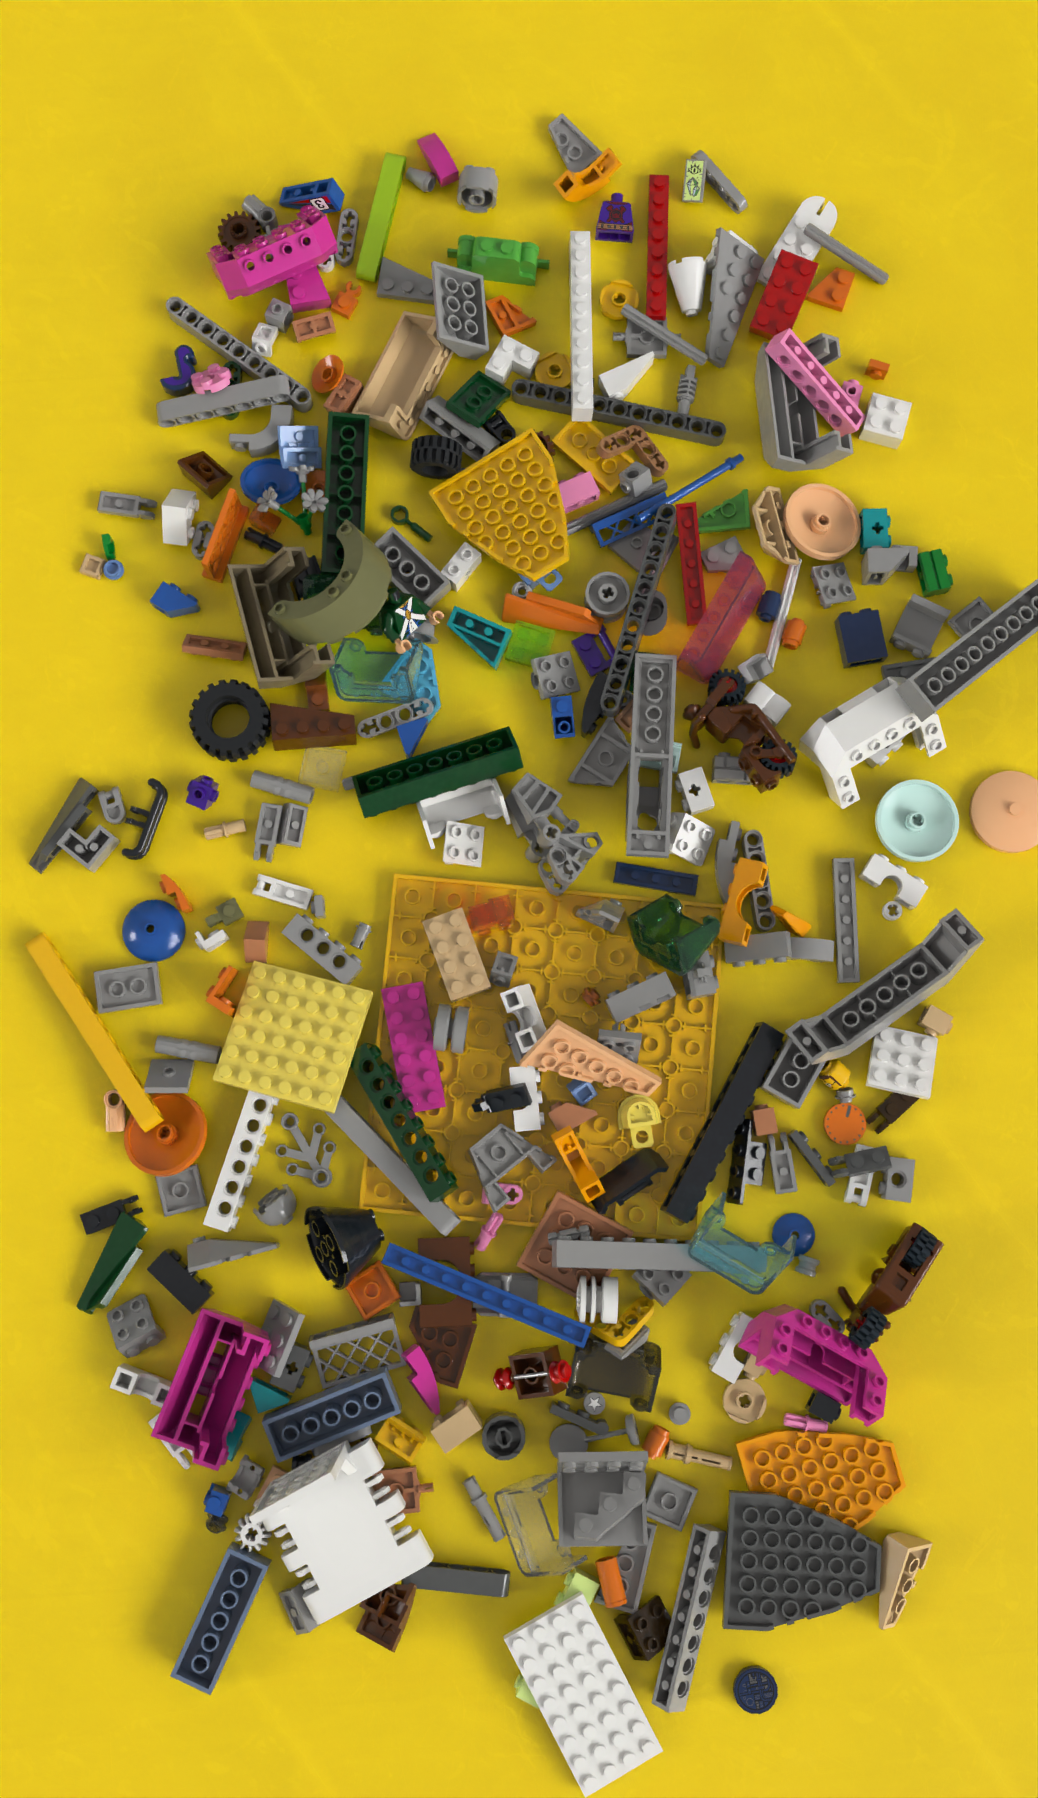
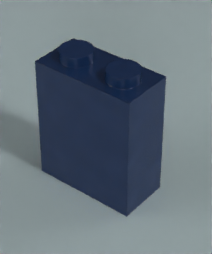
(860, 638)

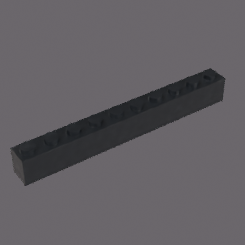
(722, 1122)

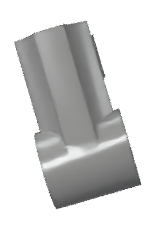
(260, 211)

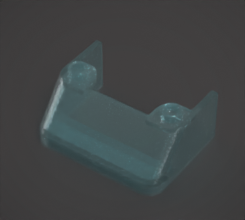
(734, 1257)

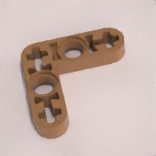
(637, 443)

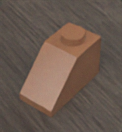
(569, 1114)

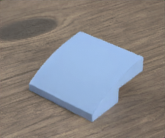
(299, 446)

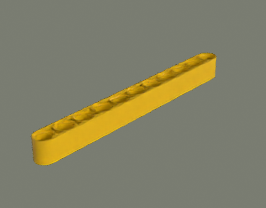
(94, 1032)

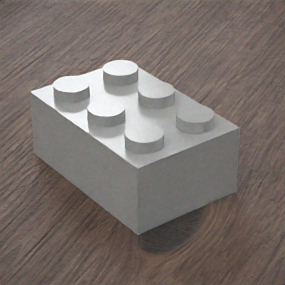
(791, 1075)

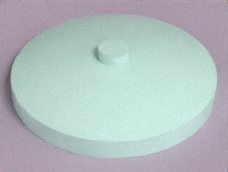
(917, 820)

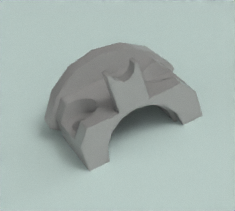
(246, 1478)

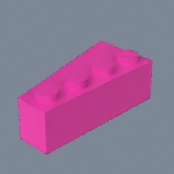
(307, 289)

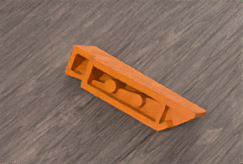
(550, 613)

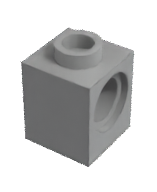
(279, 315)
(635, 479)

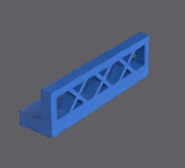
(624, 515)

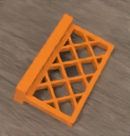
(224, 537)

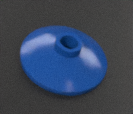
(794, 1222)

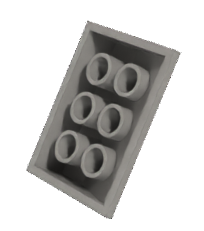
(460, 310)

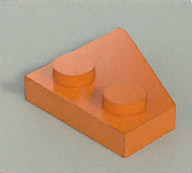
(832, 289)
(507, 316)

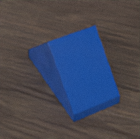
(411, 734)

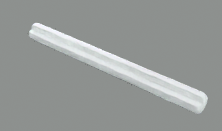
(779, 622)

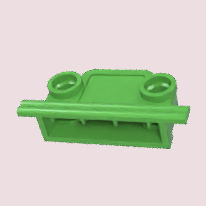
(499, 259)

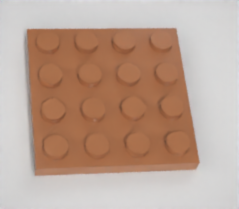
(562, 1214)

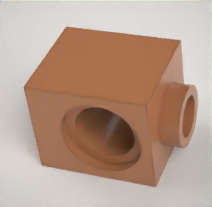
(763, 1120)

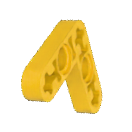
(633, 1312)

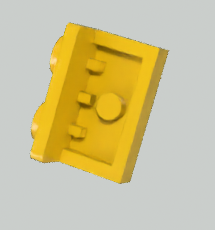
(400, 1438)

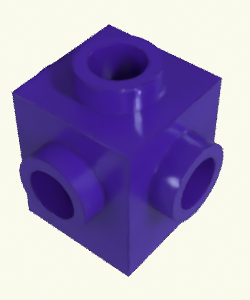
(202, 792)

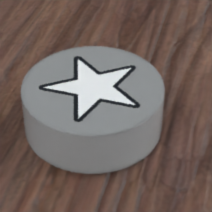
(594, 1403)

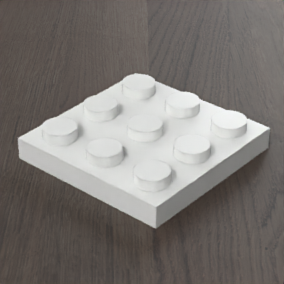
(902, 1062)

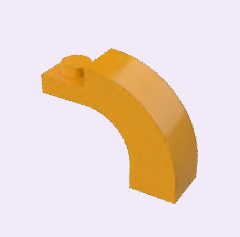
(587, 182)
(578, 1164)

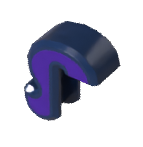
(182, 384)

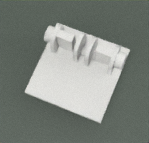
(463, 844)

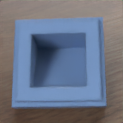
(581, 1091)

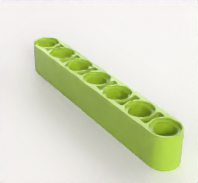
(381, 217)

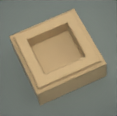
(92, 566)

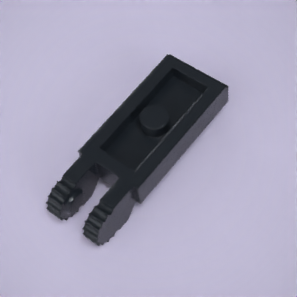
(107, 1215)

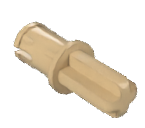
(225, 829)

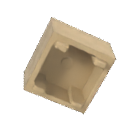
(456, 1425)

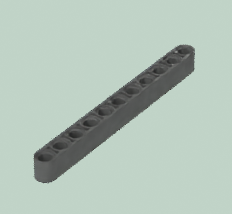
(627, 408)
(632, 618)

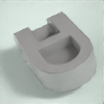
(114, 812)

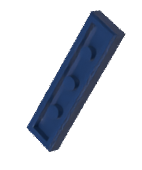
(655, 879)

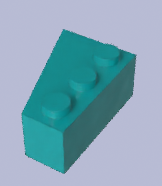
(481, 635)

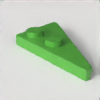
(728, 516)

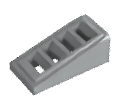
(637, 1340)

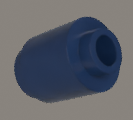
(768, 606)

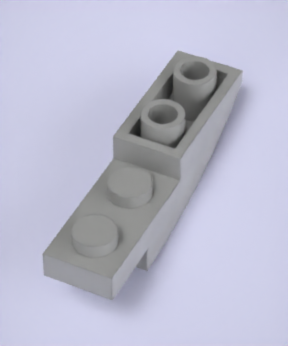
(724, 855)

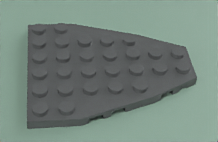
(791, 1562)

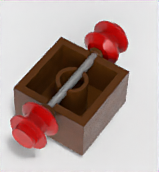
(534, 1373)

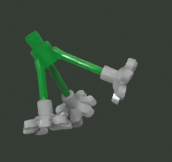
(310, 500)

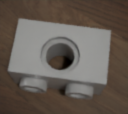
(903, 1190)

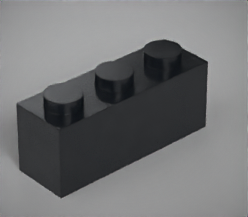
(180, 1282)

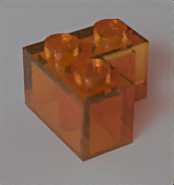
(492, 915)

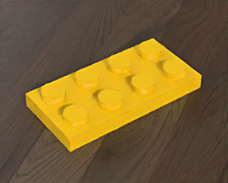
(579, 444)

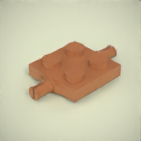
(407, 1482)

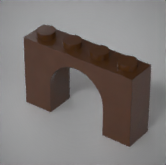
(459, 1310)

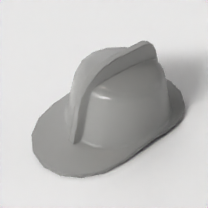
(657, 616)
(425, 633)

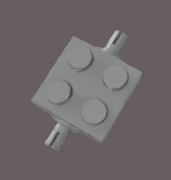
(641, 341)

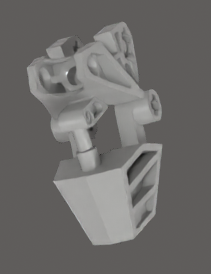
(564, 850)

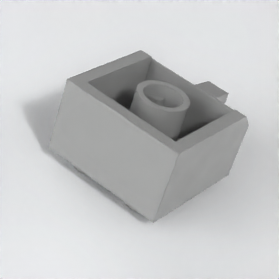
(700, 979)

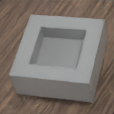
(318, 907)

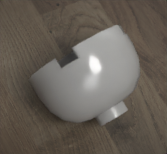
(277, 1207)

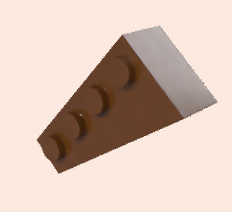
(310, 728)

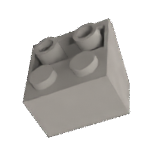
(881, 563)

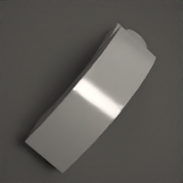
(266, 441)

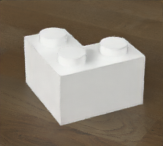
(510, 357)
(177, 516)

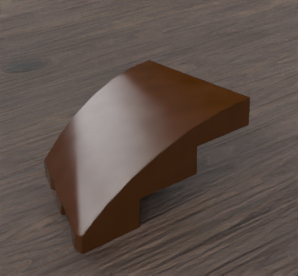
(387, 1614)

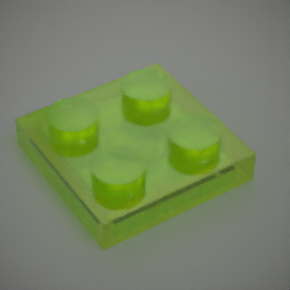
(529, 642)

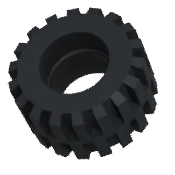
(436, 456)

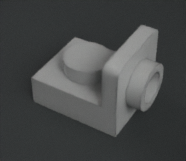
(503, 969)

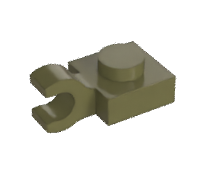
(227, 912)

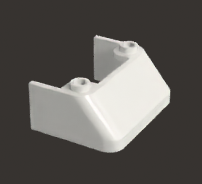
(461, 804)

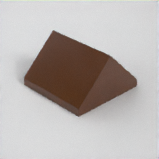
(204, 473)

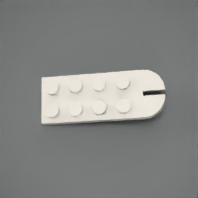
(795, 240)

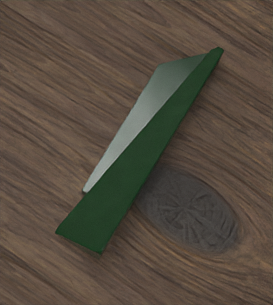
(114, 1263)

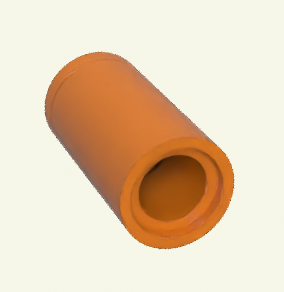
(611, 1581)

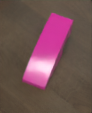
(438, 159)
(422, 1377)

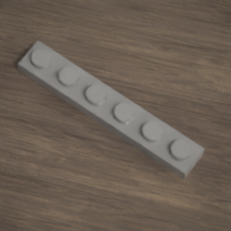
(845, 920)

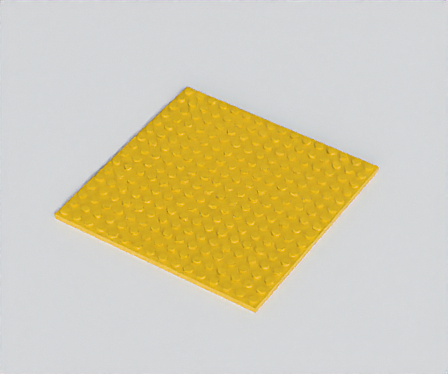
(558, 960)

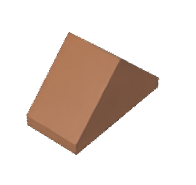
(256, 941)

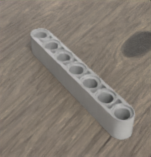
(223, 402)

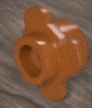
(591, 996)

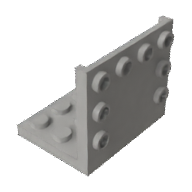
(579, 1488)

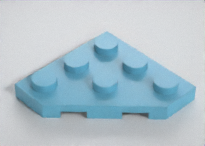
(427, 683)

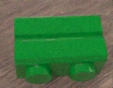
(933, 573)

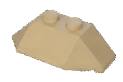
(770, 526)

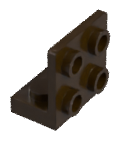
(645, 1629)

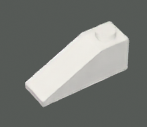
(622, 379)

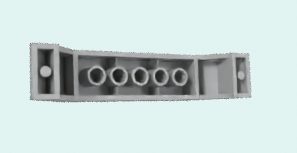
(888, 993)

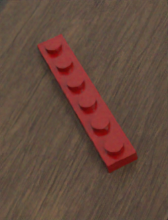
(691, 562)

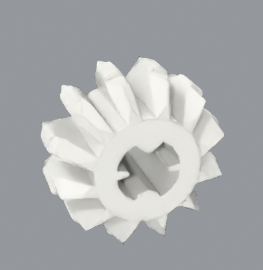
(250, 1540)

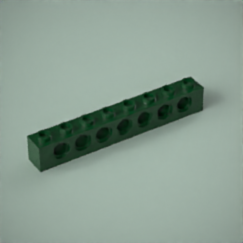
(401, 1134)

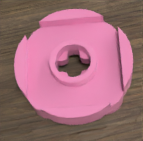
(212, 379)

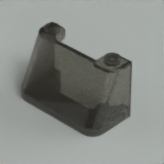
(602, 1372)

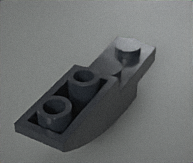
(592, 707)

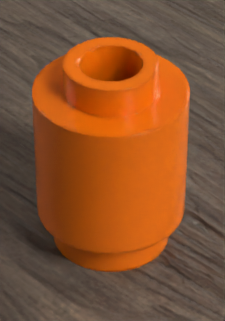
(793, 633)
(656, 1441)

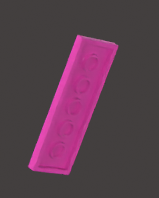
(413, 1045)

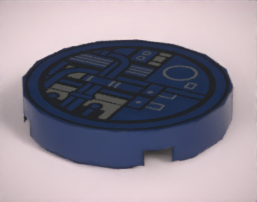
(755, 1689)

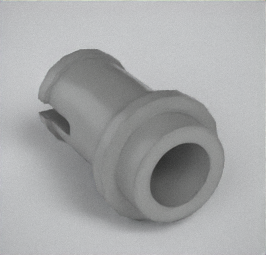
(360, 935)

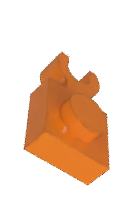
(346, 302)

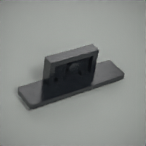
(746, 1163)

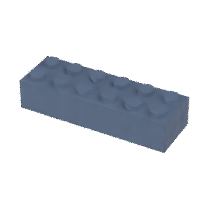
(331, 1414)
(220, 1618)

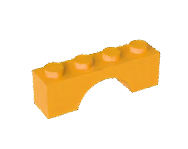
(748, 876)

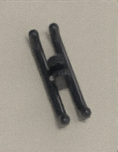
(153, 819)

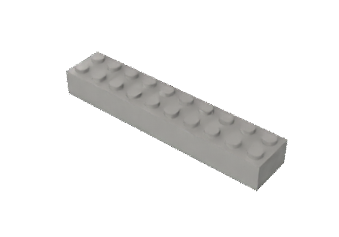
(972, 654)

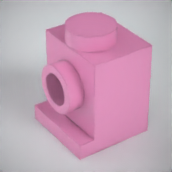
(853, 390)

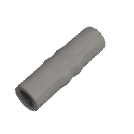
(282, 787)
(188, 1049)

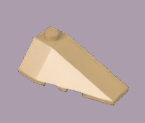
(900, 1561)

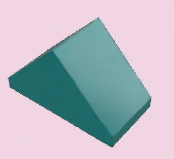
(267, 1396)

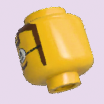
(835, 1074)

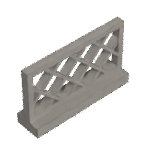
(348, 1334)

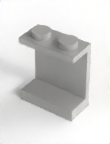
(919, 626)

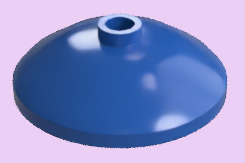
(269, 473)
(167, 933)

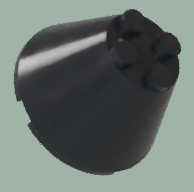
(342, 1241)

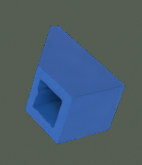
(172, 602)
(562, 716)

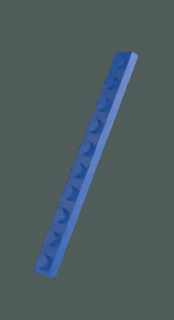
(486, 1295)

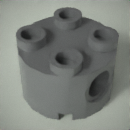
(503, 1435)

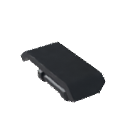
(629, 1178)

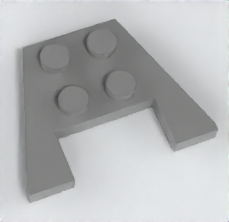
(500, 1153)

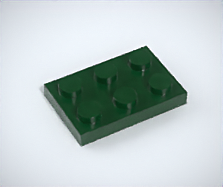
(478, 399)

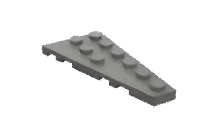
(731, 289)

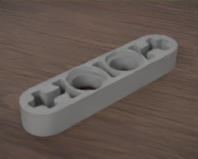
(722, 184)
(394, 714)

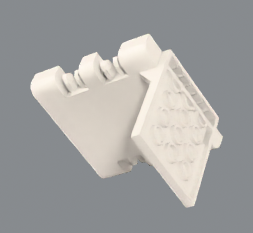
(341, 1528)

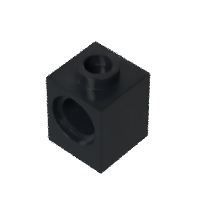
(823, 1406)

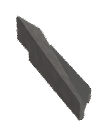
(70, 816)

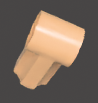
(115, 1113)

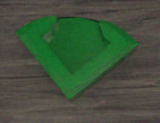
(109, 547)

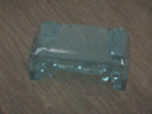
(376, 675)

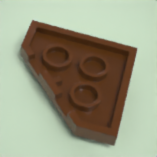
(444, 1348)

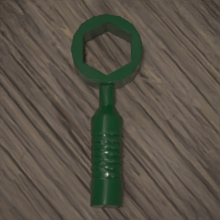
(413, 526)

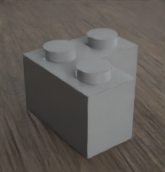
(89, 851)

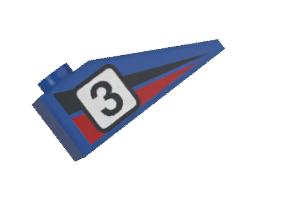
(322, 194)

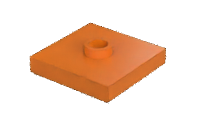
(373, 1290)

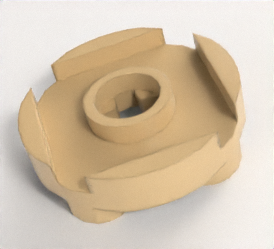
(750, 1411)

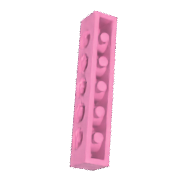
(815, 382)

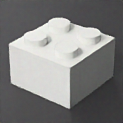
(885, 421)

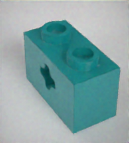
(878, 520)

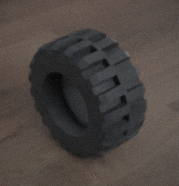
(214, 700)

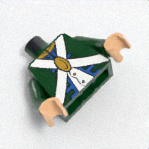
(403, 615)

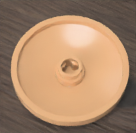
(821, 521)
(1006, 812)

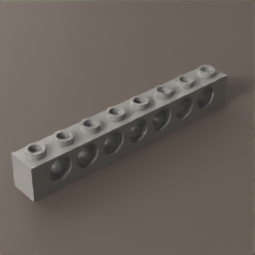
(688, 1618)

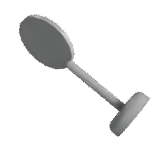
(573, 1439)

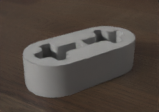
(199, 538)
(830, 1314)

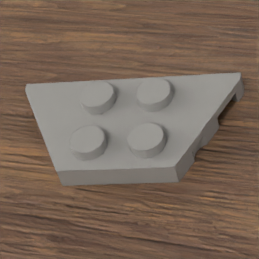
(603, 758)

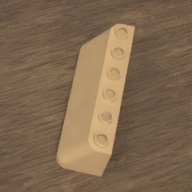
(404, 376)

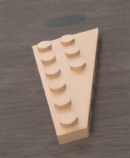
(584, 1059)

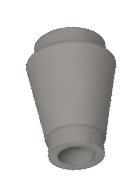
(422, 179)

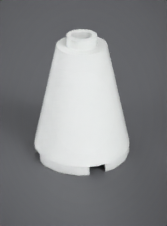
(689, 283)

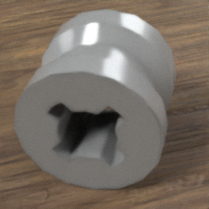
(807, 1265)

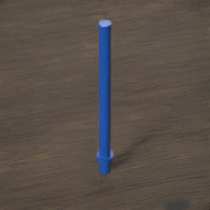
(729, 464)

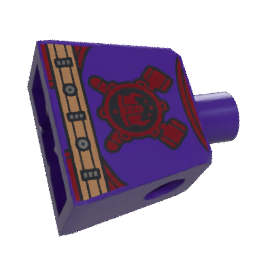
(615, 221)

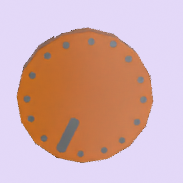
(844, 1123)

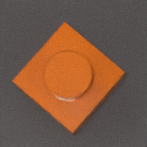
(877, 369)

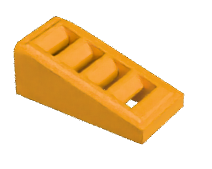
(791, 922)

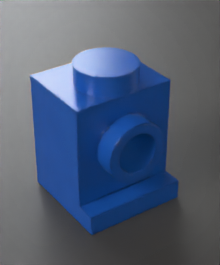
(217, 1500)

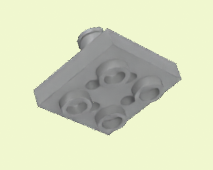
(621, 1042)

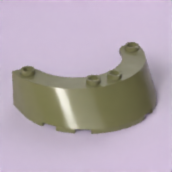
(347, 602)

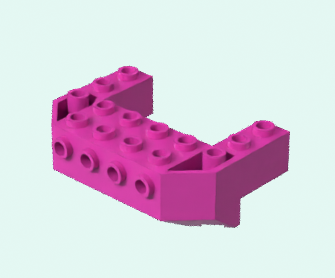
(239, 280)

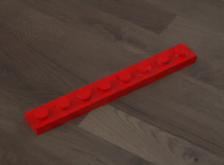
(657, 247)

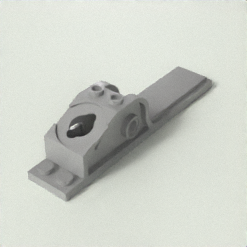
(651, 741)

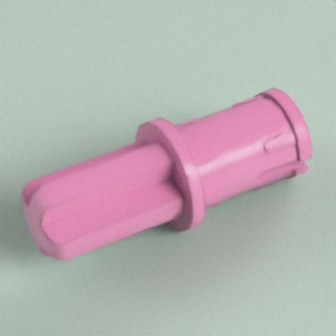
(488, 1231)
(805, 1422)

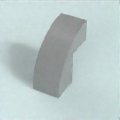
(812, 949)

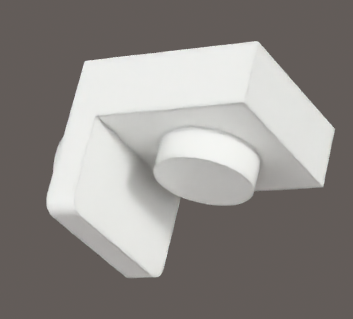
(263, 339)
(214, 940)

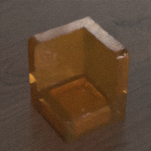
(264, 521)

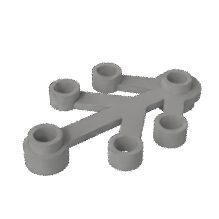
(308, 1153)

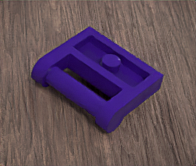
(590, 653)

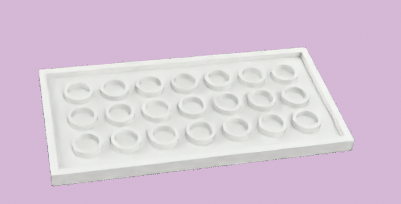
(583, 1693)

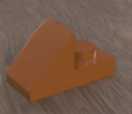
(318, 693)

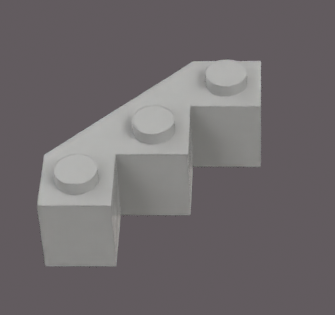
(612, 1508)

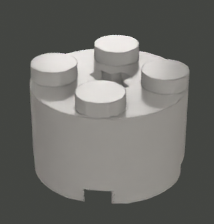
(477, 188)

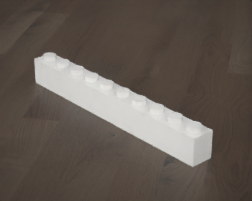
(580, 326)

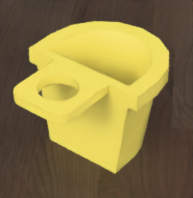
(638, 1114)

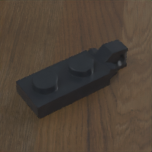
(503, 1099)

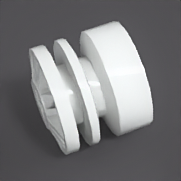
(598, 1299)

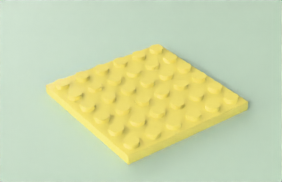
(293, 1037)

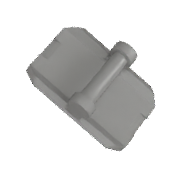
(519, 1284)

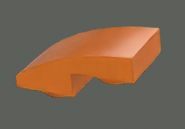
(172, 889)

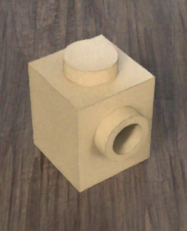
(935, 1021)

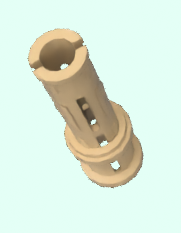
(688, 1454)

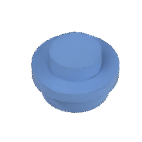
(113, 569)

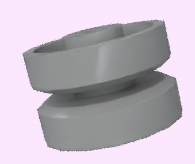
(611, 586)
(449, 1028)

